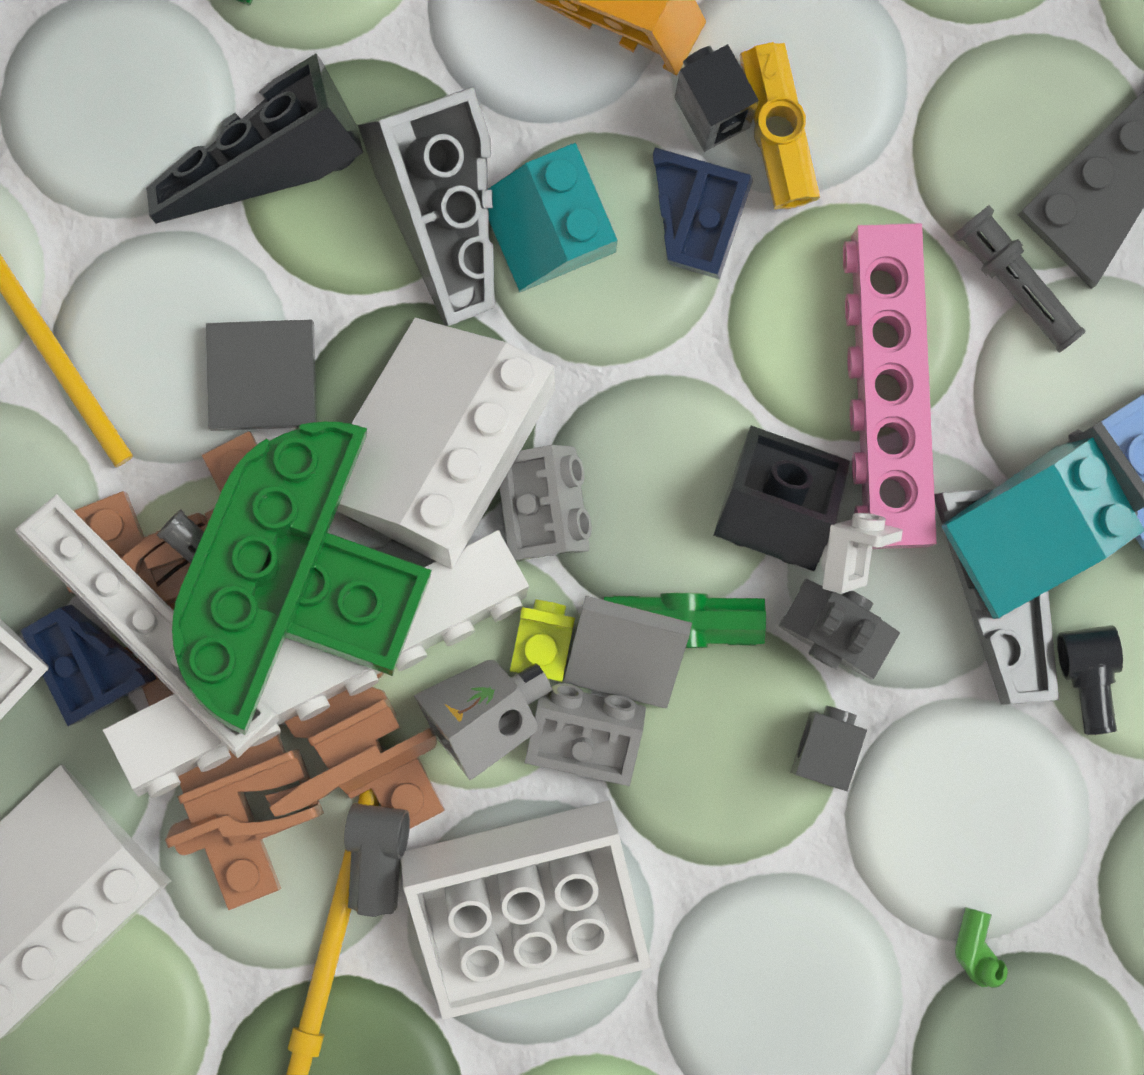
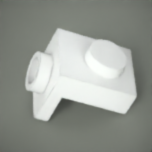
(850, 548)

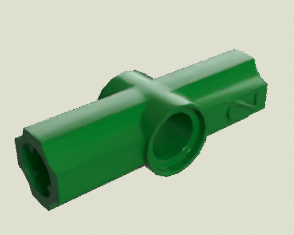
(712, 619)

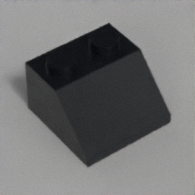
(782, 498)

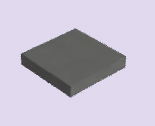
(261, 374)

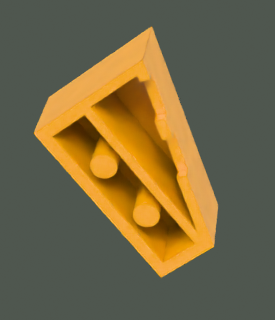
(658, 25)

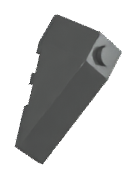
(437, 187)

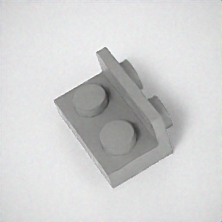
(545, 503)
(587, 734)

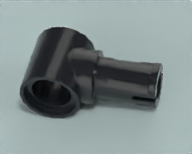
(1091, 660)

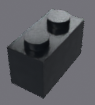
(715, 96)

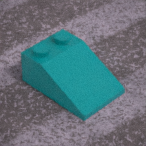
(1043, 526)

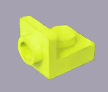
(543, 639)

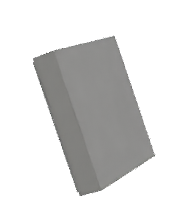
(627, 652)

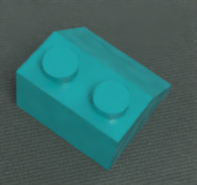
(550, 218)

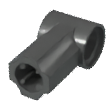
(376, 843)

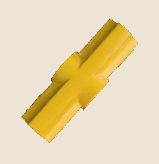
(788, 157)

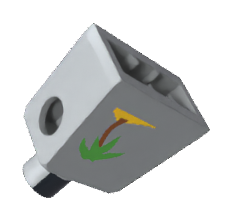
(483, 713)

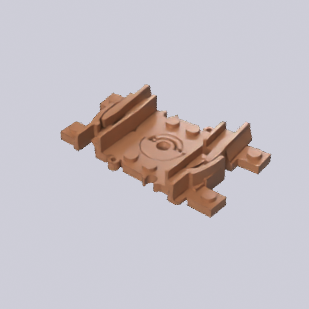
(342, 734)

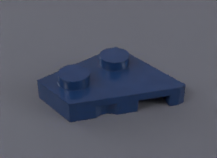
(699, 210)
(84, 663)

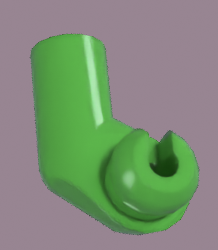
(975, 954)

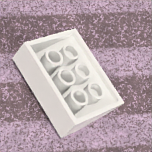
(443, 436)
(63, 890)
(524, 910)

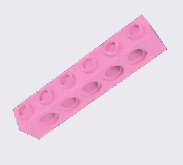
(900, 253)

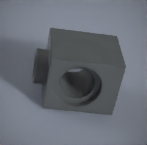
(829, 748)

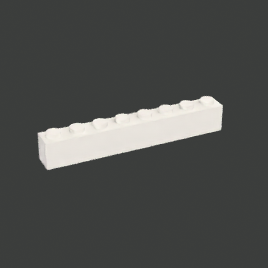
(171, 740)

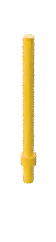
(62, 367)
(306, 1039)

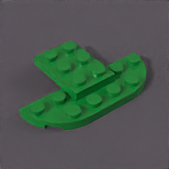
(278, 574)

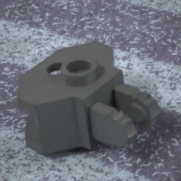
(839, 629)

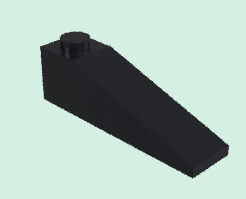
(282, 143)

